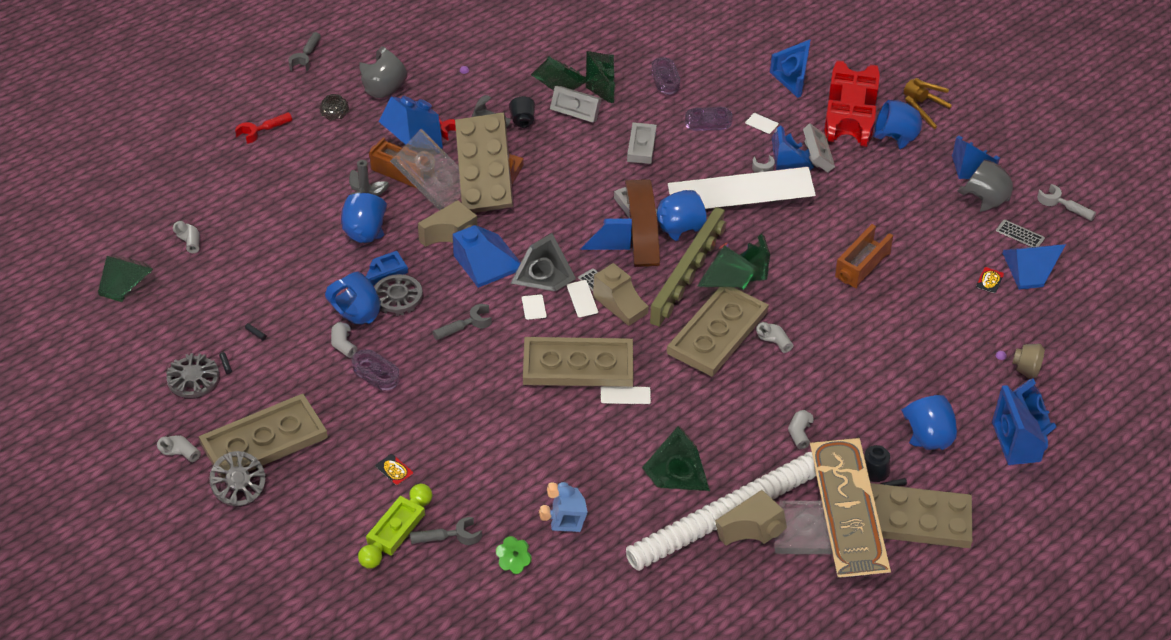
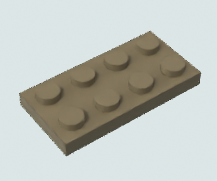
(484, 162)
(717, 329)
(578, 361)
(266, 434)
(924, 515)

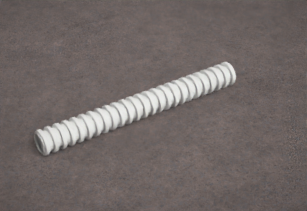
(703, 521)

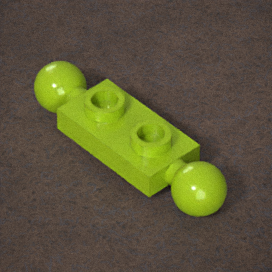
(395, 526)

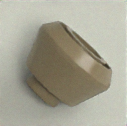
(1029, 360)

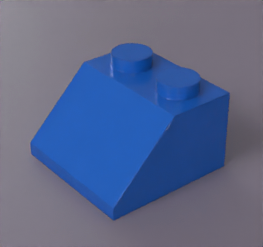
(406, 117)

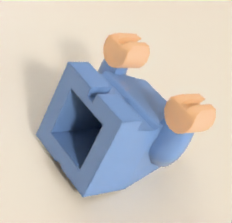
(568, 508)

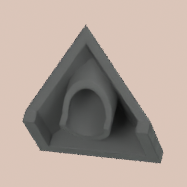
(544, 266)

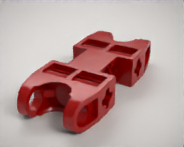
(848, 112)

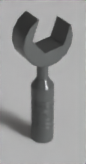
(302, 58)
(459, 325)
(440, 534)

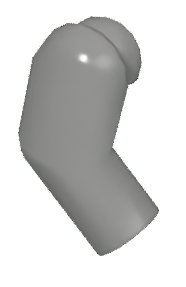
(189, 234)
(774, 334)
(339, 339)
(797, 426)
(178, 446)

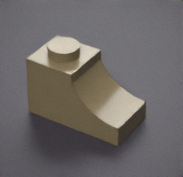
(444, 223)
(617, 294)
(753, 519)

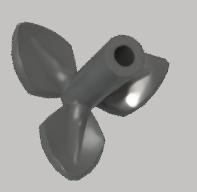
(481, 109)
(360, 182)

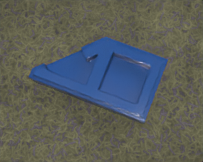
(386, 266)

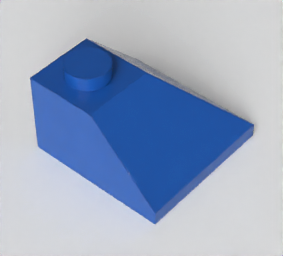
(483, 255)
(1017, 430)

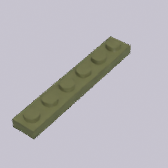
(685, 270)

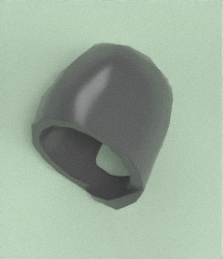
(383, 76)
(990, 184)

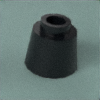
(522, 111)
(877, 463)

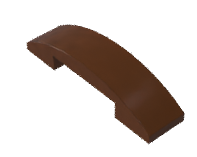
(644, 223)

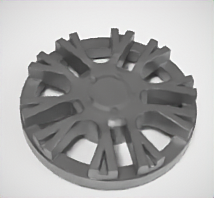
(399, 294)
(192, 376)
(237, 478)

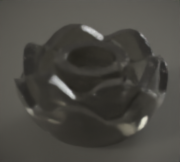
(334, 107)

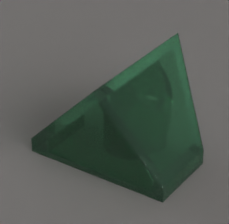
(555, 73)
(600, 75)
(759, 256)
(727, 270)
(120, 276)
(677, 464)

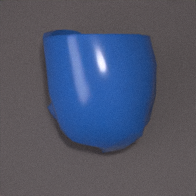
(899, 122)
(681, 213)
(363, 217)
(359, 302)
(931, 422)

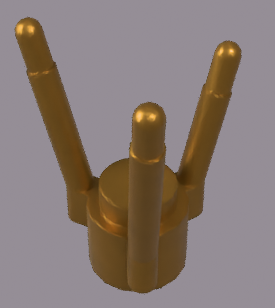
(917, 91)

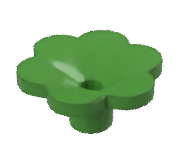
(513, 554)

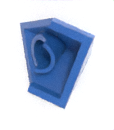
(790, 67)
(787, 152)
(968, 158)
(613, 235)
(1032, 264)
(1033, 401)

